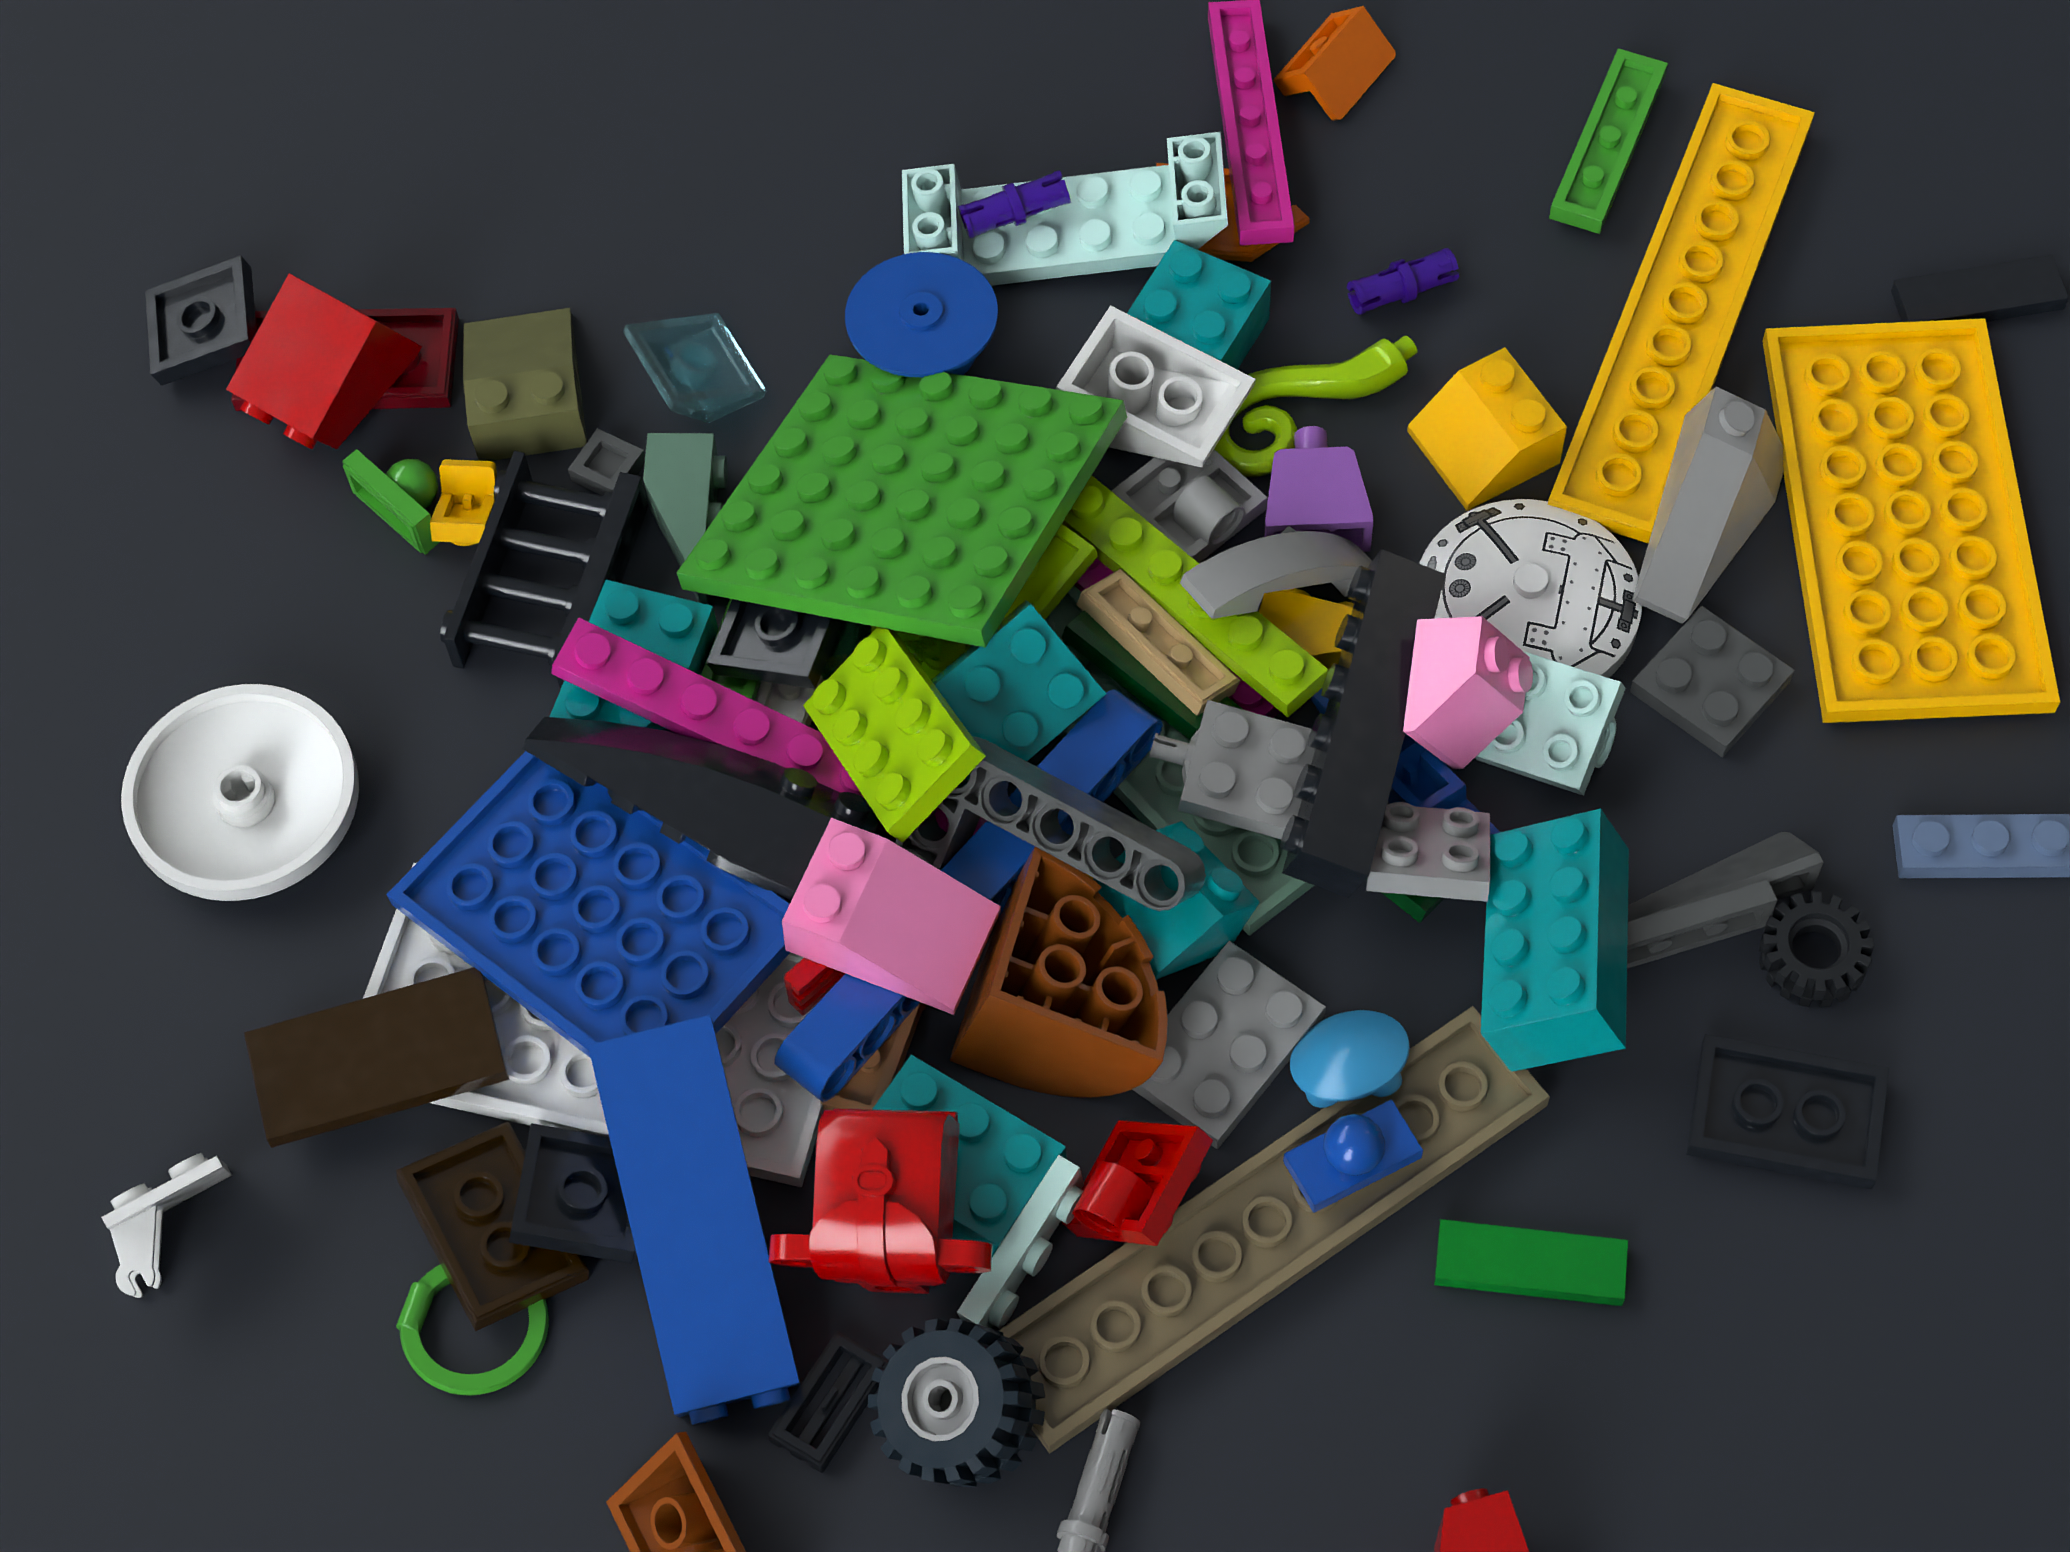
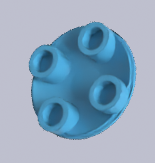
(1350, 1057)

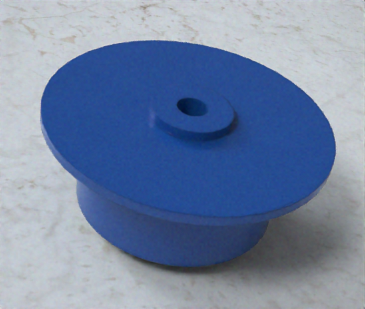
(921, 315)

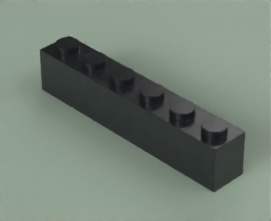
(1362, 726)

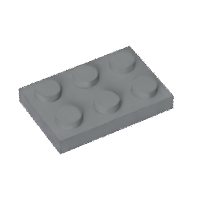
(1228, 1042)

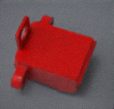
(884, 1203)

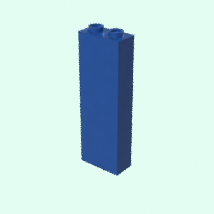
(694, 1219)

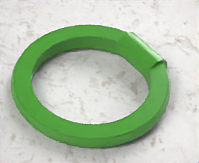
(412, 1321)

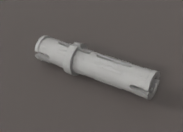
(1099, 1484)

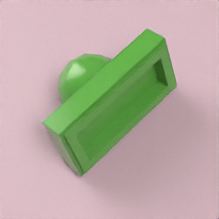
(397, 496)

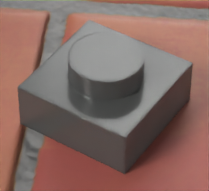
(603, 460)

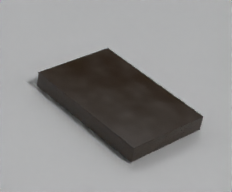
(467, 1213)

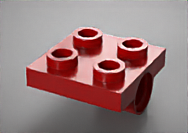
(1139, 1182)

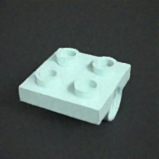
(1562, 729)

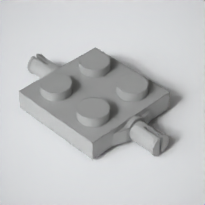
(1240, 768)

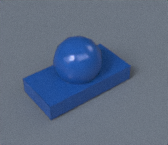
(1352, 1155)

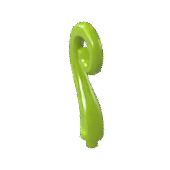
(1354, 378)

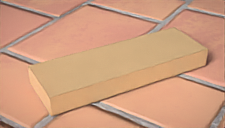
(1158, 641)

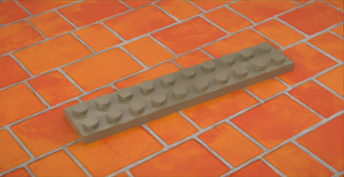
(1256, 1236)

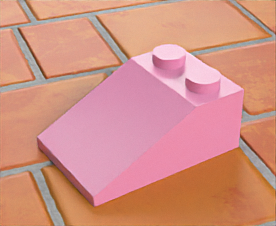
(888, 918)

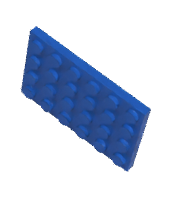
(591, 910)

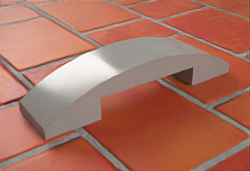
(1241, 575)

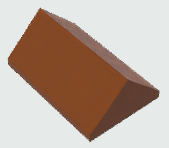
(673, 1505)

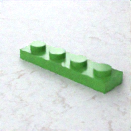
(1608, 141)

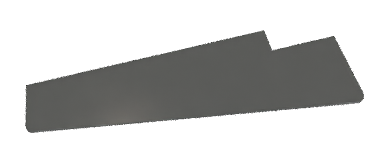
(1721, 899)

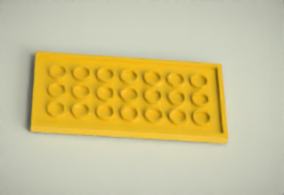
(1908, 522)

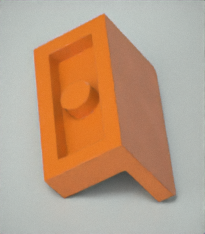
(1338, 62)

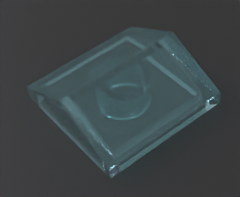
(696, 365)

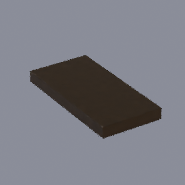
(375, 1056)

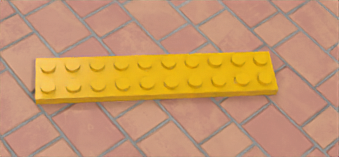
(1681, 308)

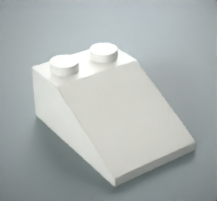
(1171, 391)

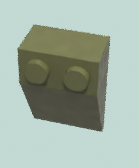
(523, 385)

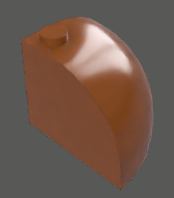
(1063, 991)

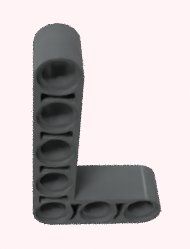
(1039, 825)

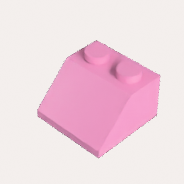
(1463, 687)

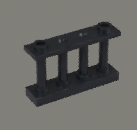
(602, 559)

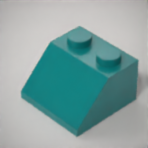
(1199, 924)

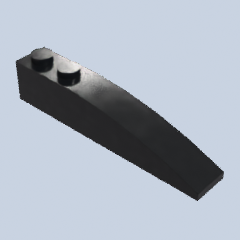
(742, 808)

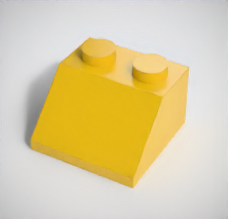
(1489, 430)

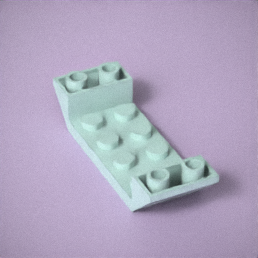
(1109, 226)

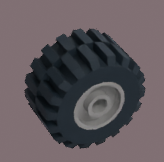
(956, 1403)

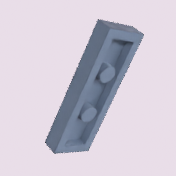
(1982, 846)

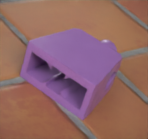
(1318, 490)

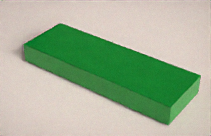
(1531, 1262)

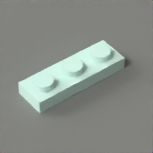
(1024, 1247)

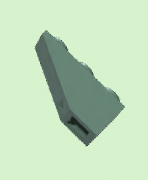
(682, 488)

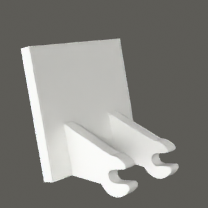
(139, 1219)

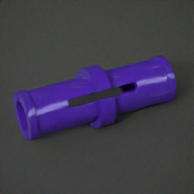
(1014, 204)
(1402, 281)

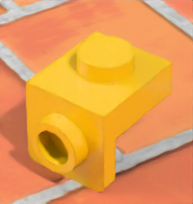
(464, 501)

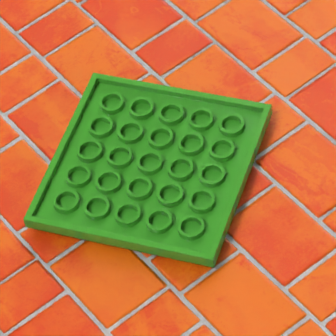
(905, 499)

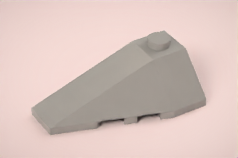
(1712, 501)

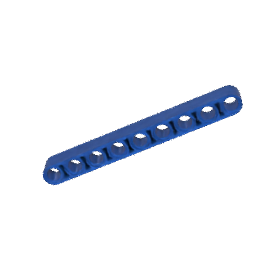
(861, 1016)

